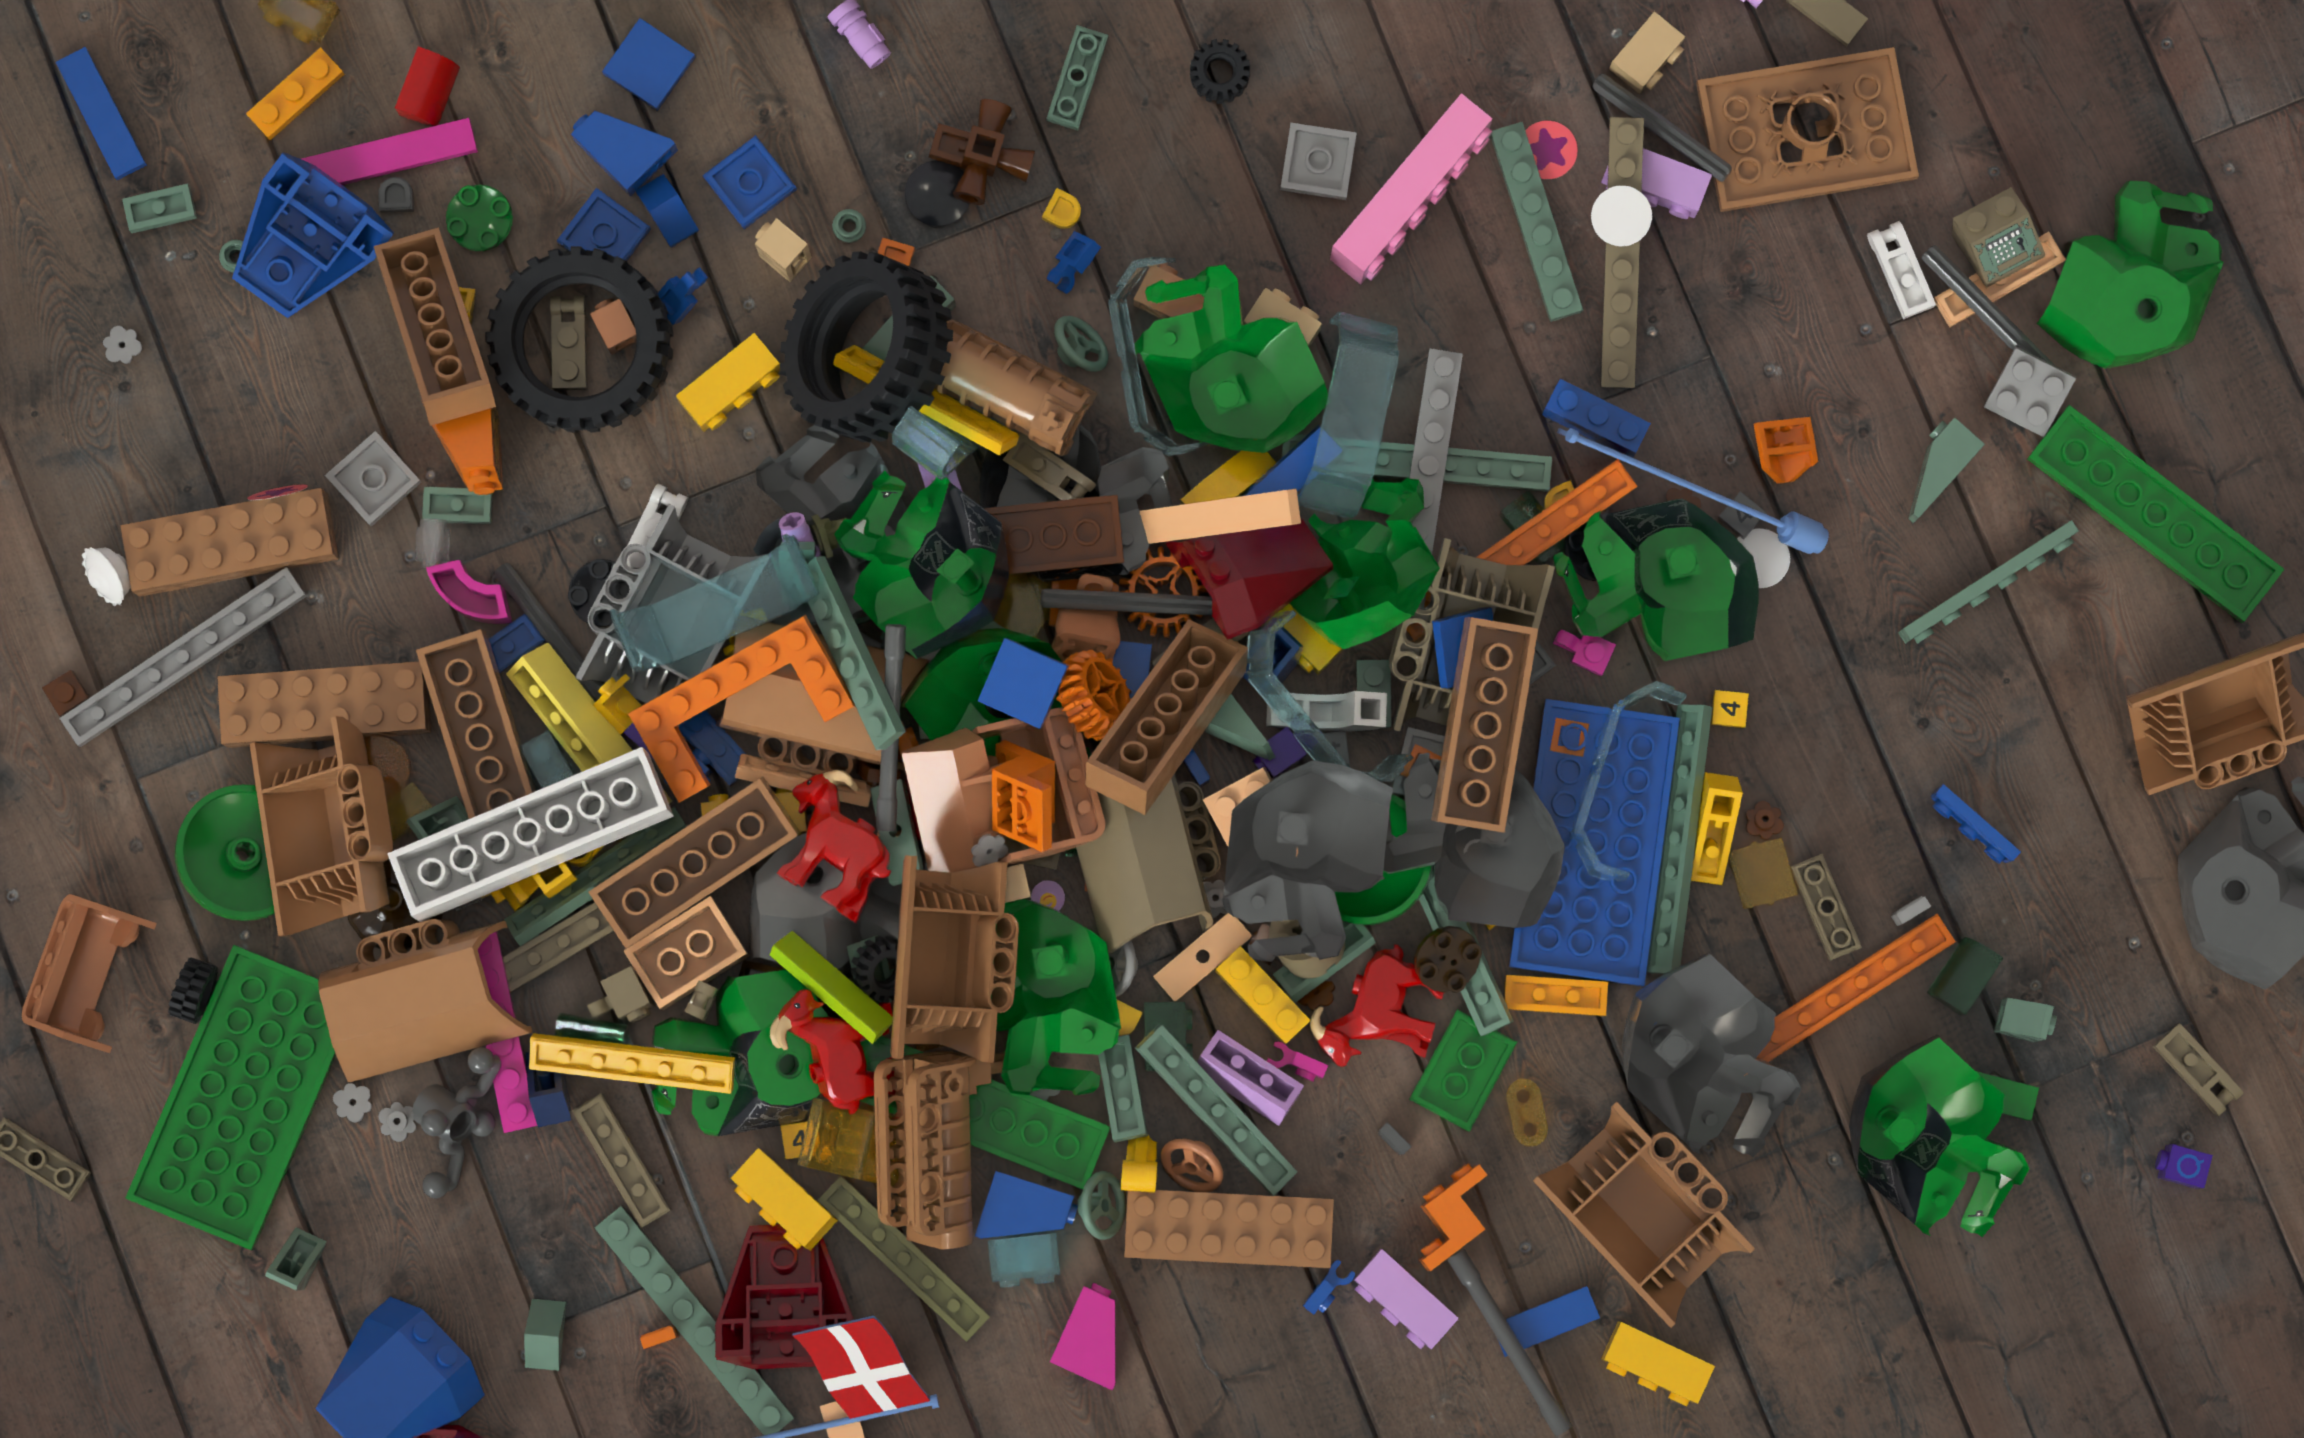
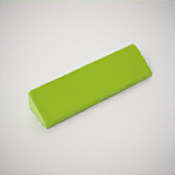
(831, 986)

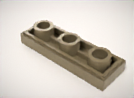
(1834, 927)
(55, 1169)

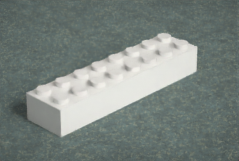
(530, 834)

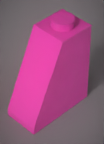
(1089, 1338)

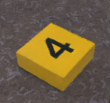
(1729, 709)
(793, 1138)

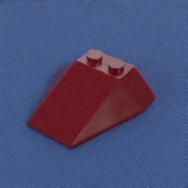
(1253, 571)
(776, 1295)

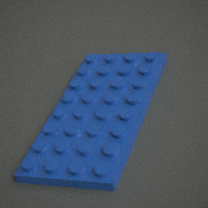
(1592, 923)

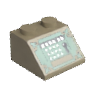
(1997, 237)

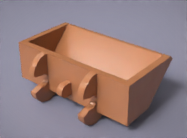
(951, 797)

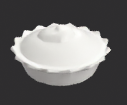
(107, 574)

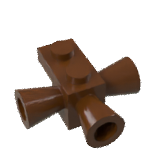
(980, 152)

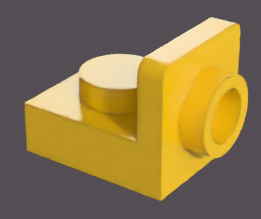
(616, 703)

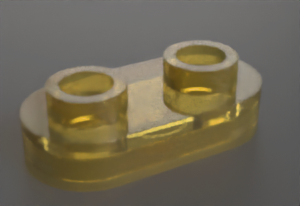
(1527, 1112)

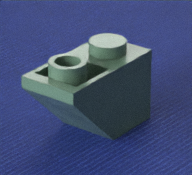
(2025, 1020)

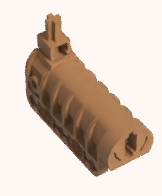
(1014, 389)
(929, 1145)

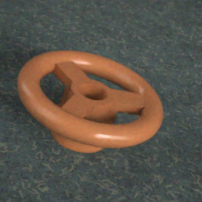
(1196, 1160)

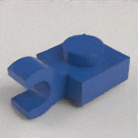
(1072, 258)
(678, 295)
(1321, 1296)

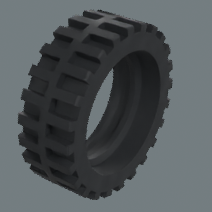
(522, 296)
(819, 333)

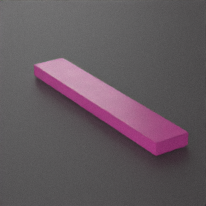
(397, 152)

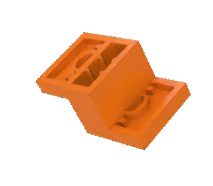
(1023, 796)
(1451, 1216)

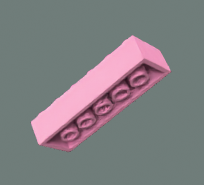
(1411, 188)

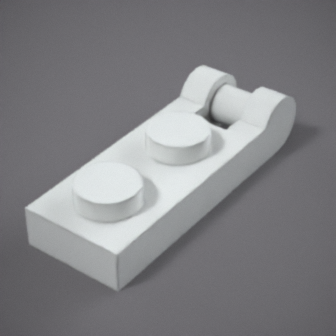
(1902, 270)
(651, 519)

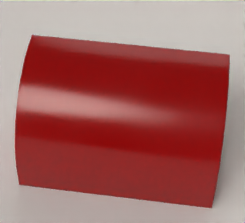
(427, 87)

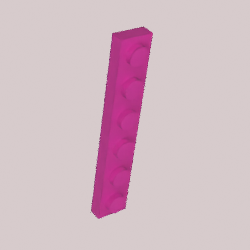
(511, 1080)

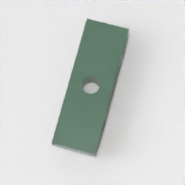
(1071, 95)
(907, 841)

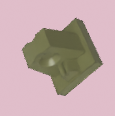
(824, 534)

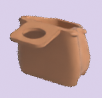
(1087, 629)

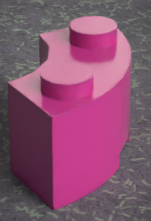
(469, 597)

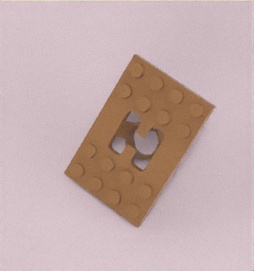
(1864, 114)

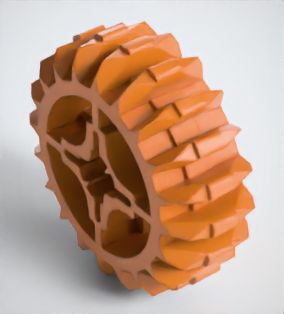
(1149, 583)
(1092, 693)

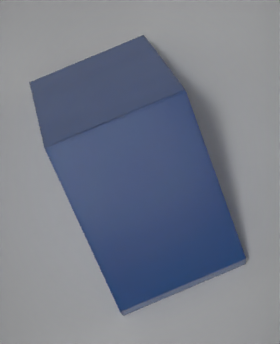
(667, 210)

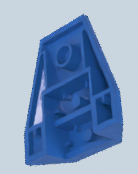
(305, 236)
(399, 1377)

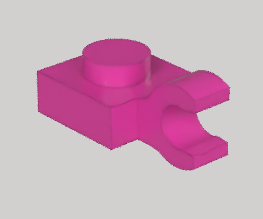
(1589, 651)
(1306, 1067)

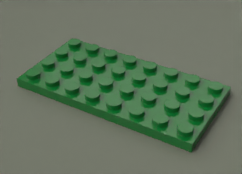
(239, 1101)

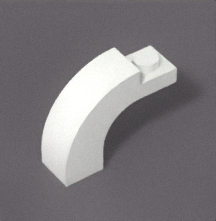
(1339, 711)

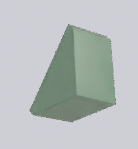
(438, 818)
(296, 1260)
(544, 1334)

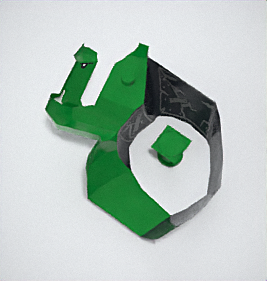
(1670, 570)
(937, 571)
(769, 1082)
(1923, 1128)

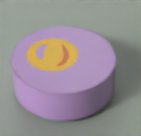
(1049, 894)

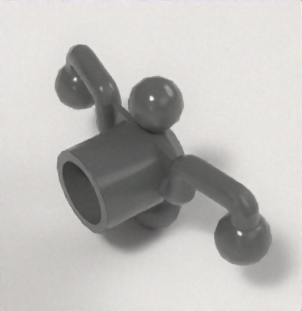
(454, 1118)

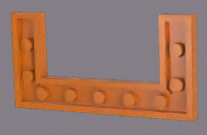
(791, 644)

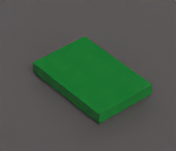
(1462, 1071)

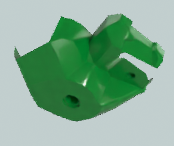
(2141, 290)
(1229, 379)
(1376, 569)
(951, 683)
(1059, 1001)

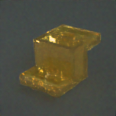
(842, 1142)

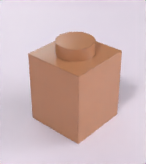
(614, 325)

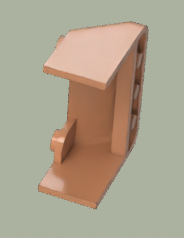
(1077, 807)
(75, 969)

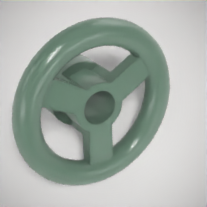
(1077, 346)
(1096, 1204)

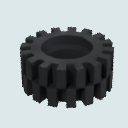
(1219, 51)
(866, 966)
(193, 990)

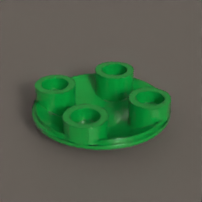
(479, 217)

